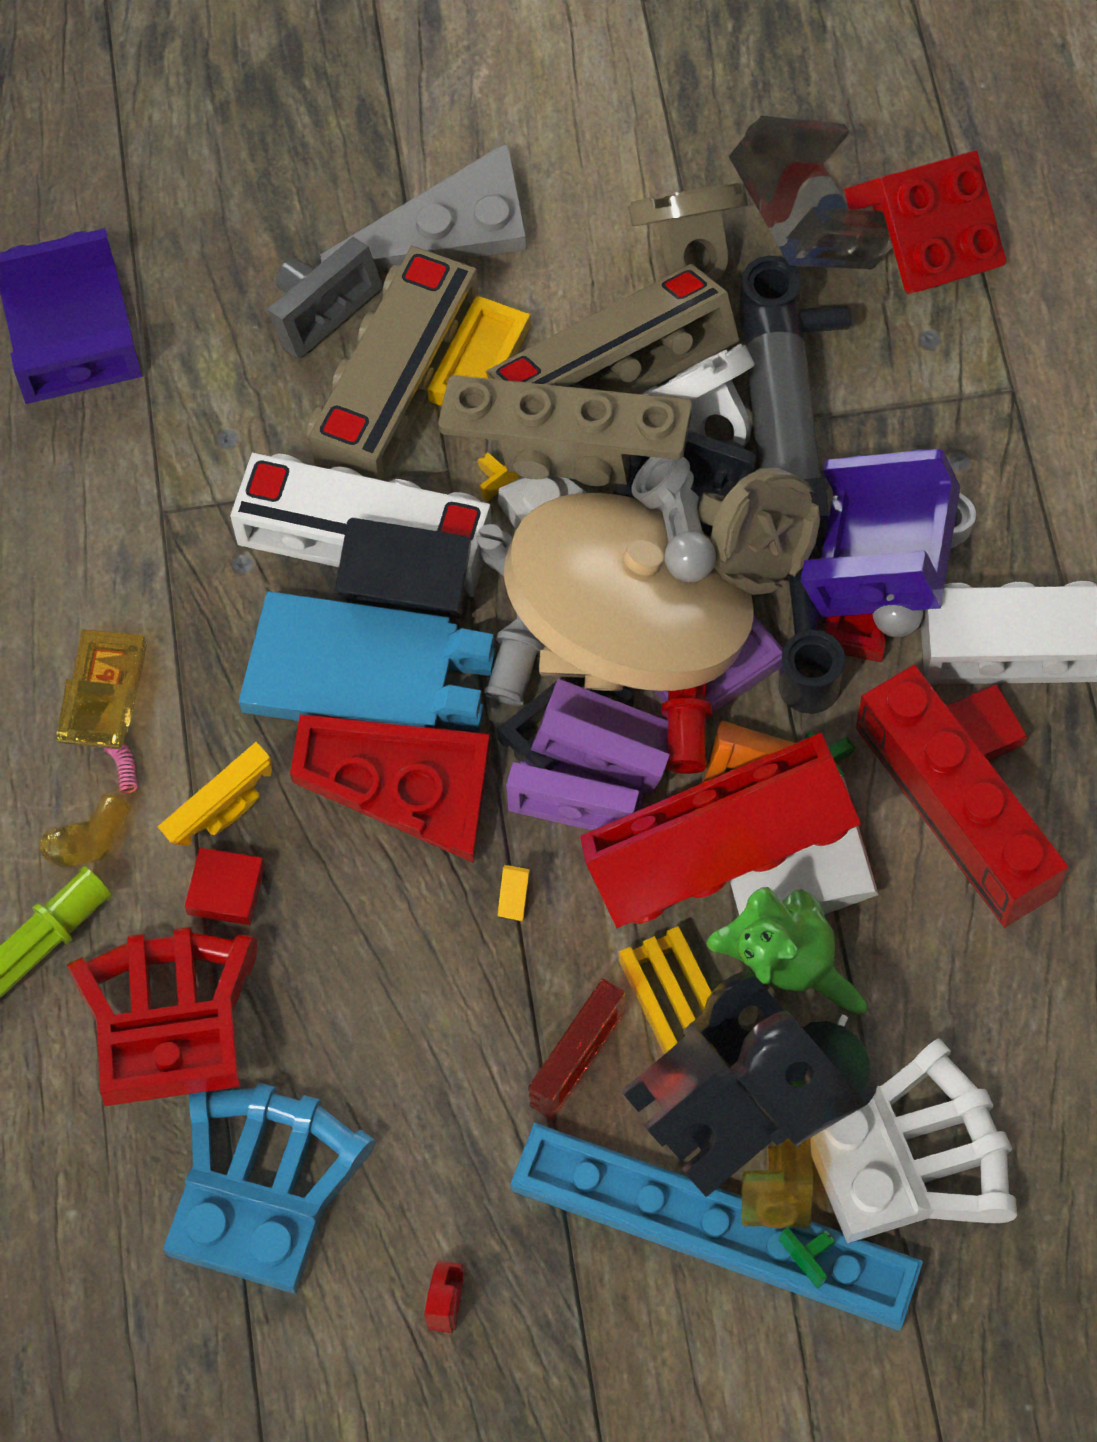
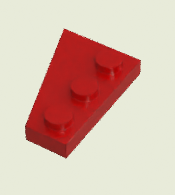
(398, 774)

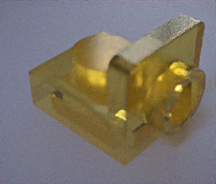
(783, 1191)

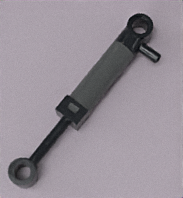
(788, 441)

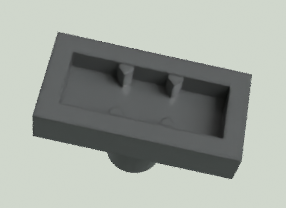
(322, 296)

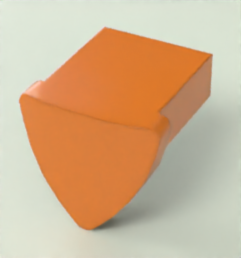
(738, 746)

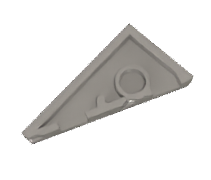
(458, 218)

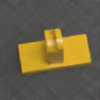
(498, 476)
(513, 892)

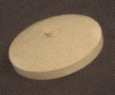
(599, 595)

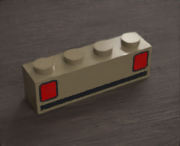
(634, 339)
(396, 356)

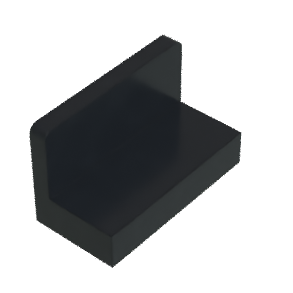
(404, 567)

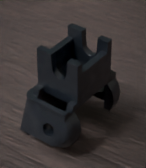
(787, 1083)

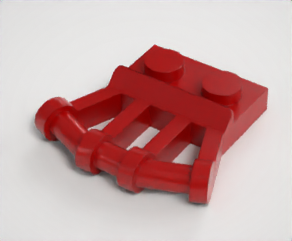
(171, 1047)

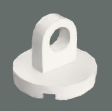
(712, 391)

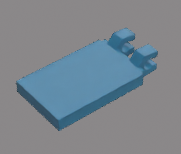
(363, 664)

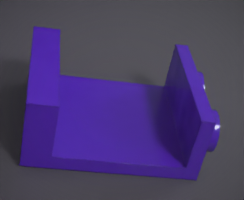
(66, 316)

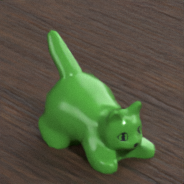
(788, 946)

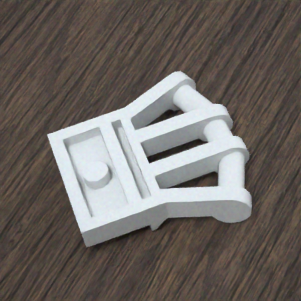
(873, 1173)

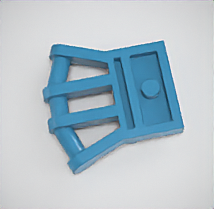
(251, 1227)

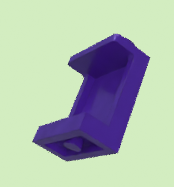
(885, 533)

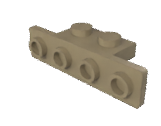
(566, 428)

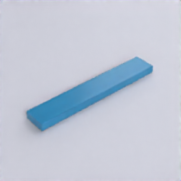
(677, 1215)

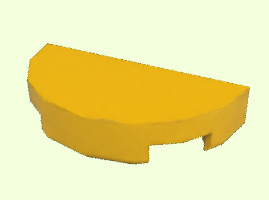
(221, 799)

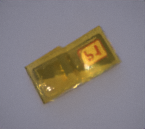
(103, 689)

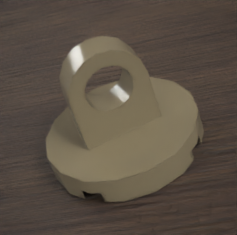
(691, 217)
(761, 529)

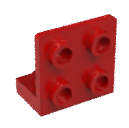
(936, 220)

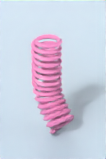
(121, 761)

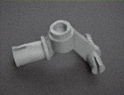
(517, 643)

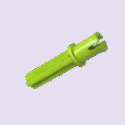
(50, 926)

